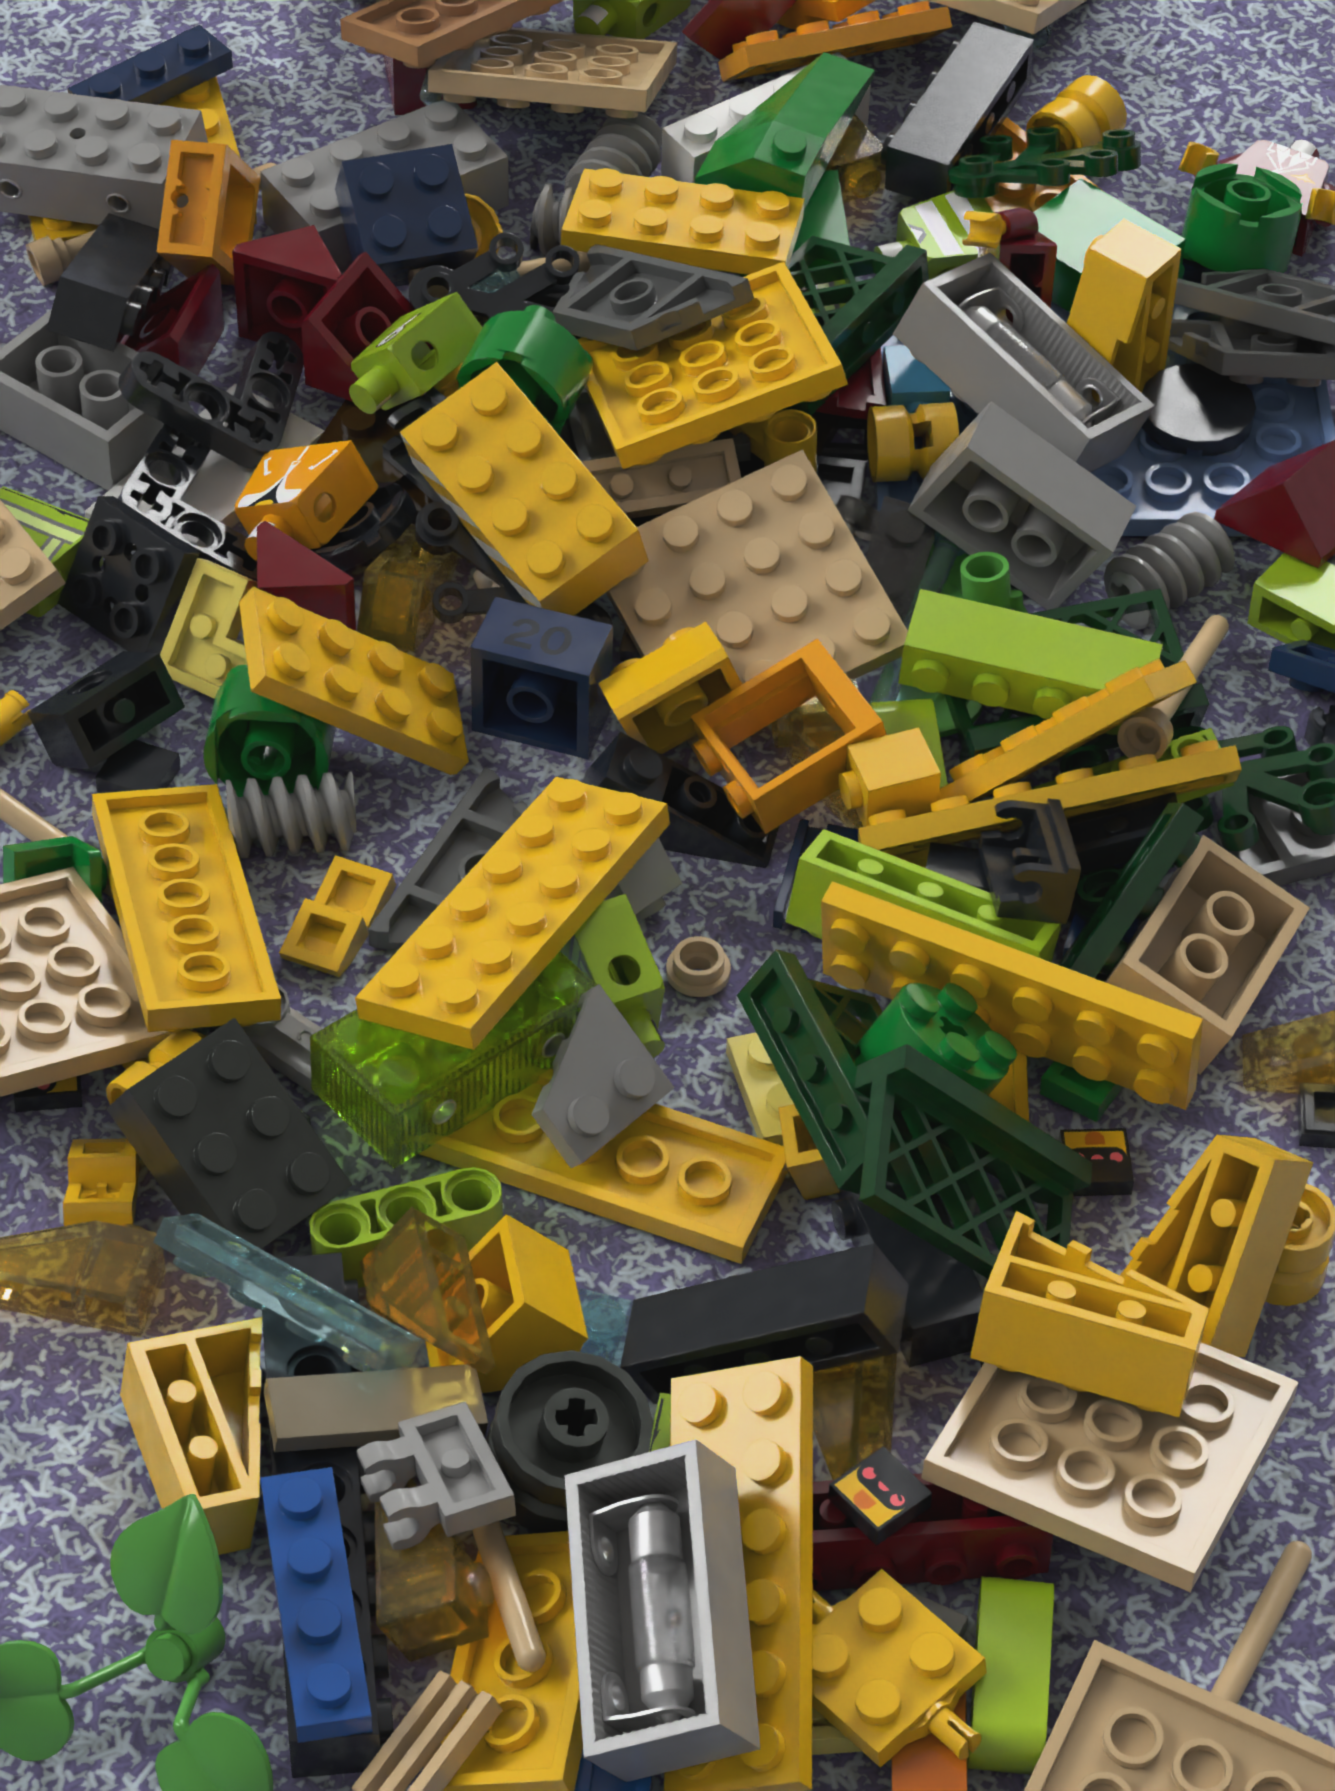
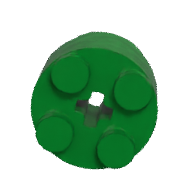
(1241, 219)
(537, 356)
(263, 739)
(943, 1029)

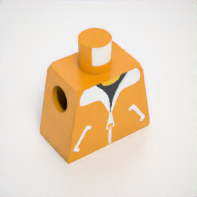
(305, 492)

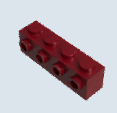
(939, 1546)

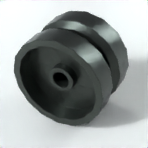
(560, 1419)

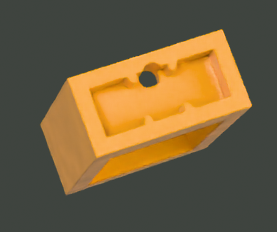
(218, 210)
(761, 702)

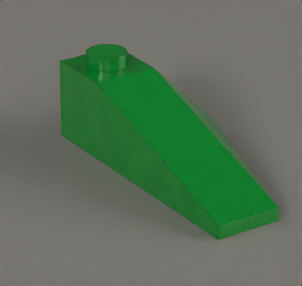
(791, 133)

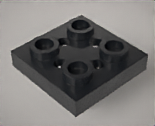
(140, 585)

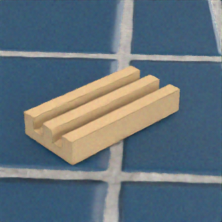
(419, 1738)

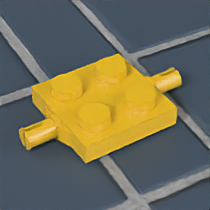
(891, 1671)

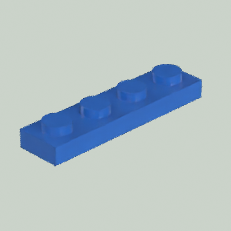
(315, 1605)

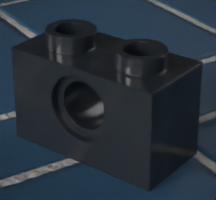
(106, 709)

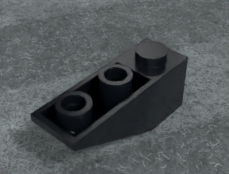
(698, 809)

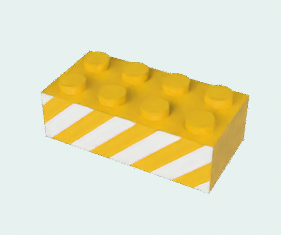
(524, 494)

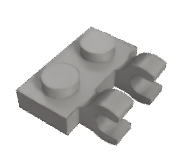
(456, 1474)

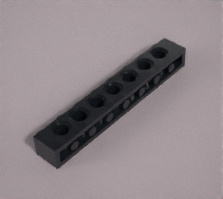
(295, 1356)

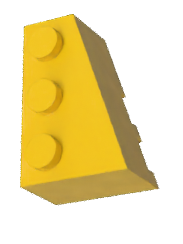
(1127, 300)
(1226, 1234)
(1085, 1326)
(198, 1421)

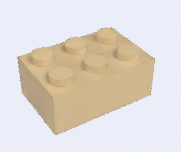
(1210, 943)

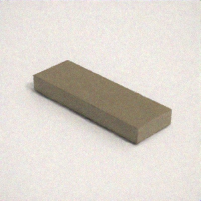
(363, 1405)

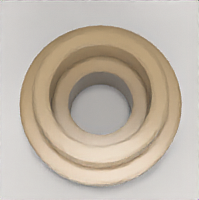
(702, 954)

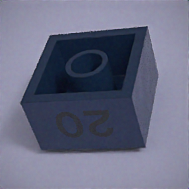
(406, 211)
(540, 677)

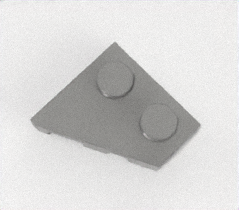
(598, 1081)

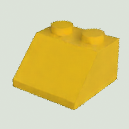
(668, 686)
(525, 1300)

